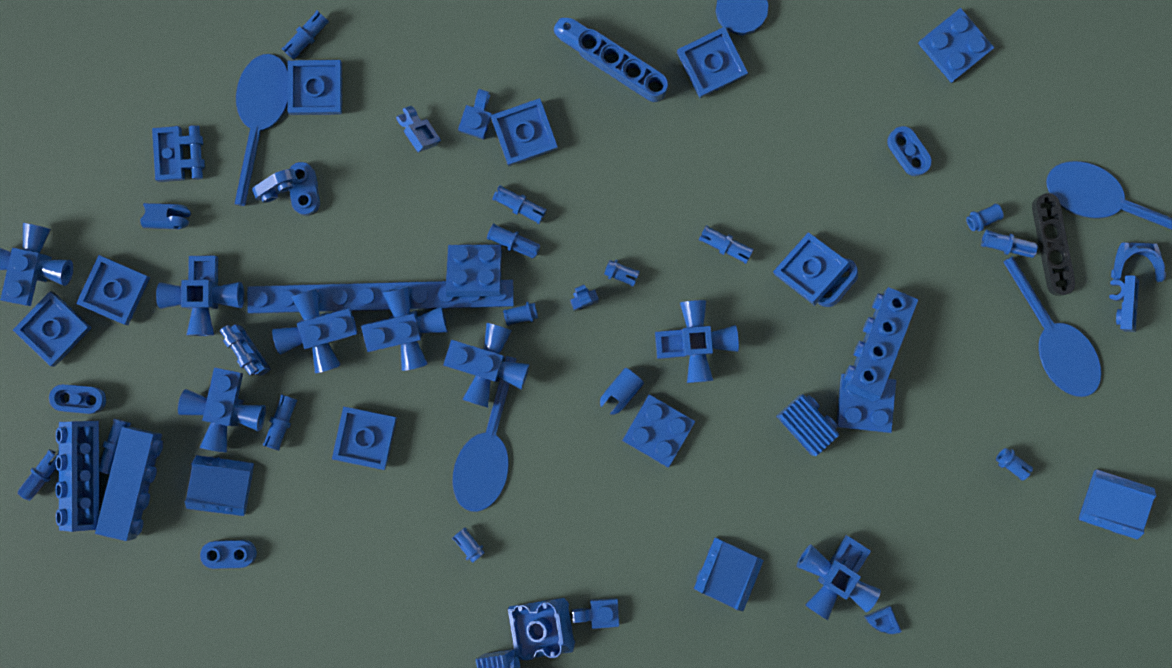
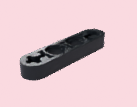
(1058, 244)

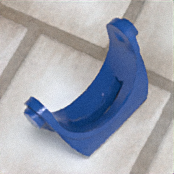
(1150, 251)

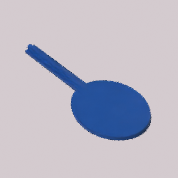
(260, 104)
(1095, 193)
(1062, 348)
(483, 461)

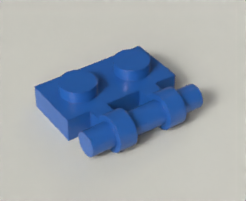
(169, 156)
(245, 350)

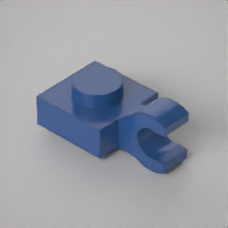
(476, 119)
(418, 132)
(583, 298)
(602, 613)

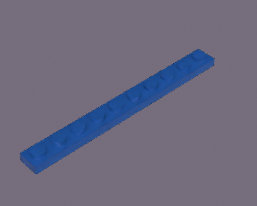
(370, 297)

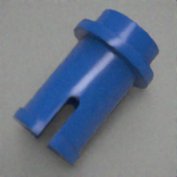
(980, 219)
(619, 272)
(520, 314)
(1013, 463)
(468, 545)

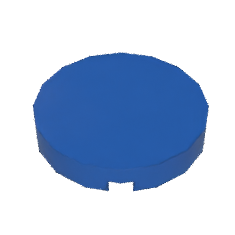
(741, 15)

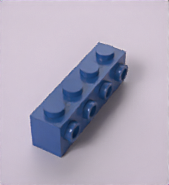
(880, 344)
(78, 475)
(129, 484)

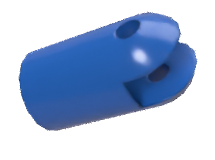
(165, 216)
(622, 389)

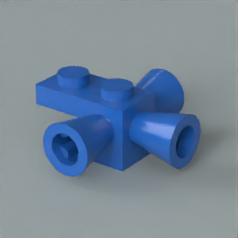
(29, 266)
(200, 294)
(403, 328)
(315, 330)
(695, 341)
(486, 364)
(221, 408)
(838, 577)

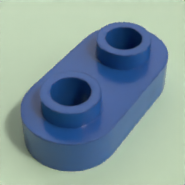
(910, 150)
(275, 184)
(305, 188)
(841, 286)
(79, 399)
(227, 554)

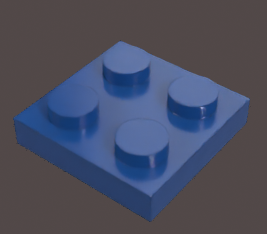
(955, 45)
(712, 62)
(314, 87)
(524, 132)
(811, 268)
(473, 270)
(113, 290)
(52, 329)
(864, 414)
(658, 431)
(364, 438)

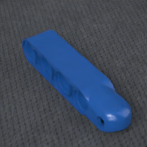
(576, 34)

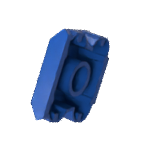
(219, 485)
(1117, 504)
(728, 574)
(541, 629)

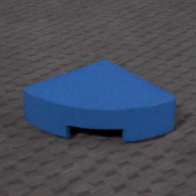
(884, 620)

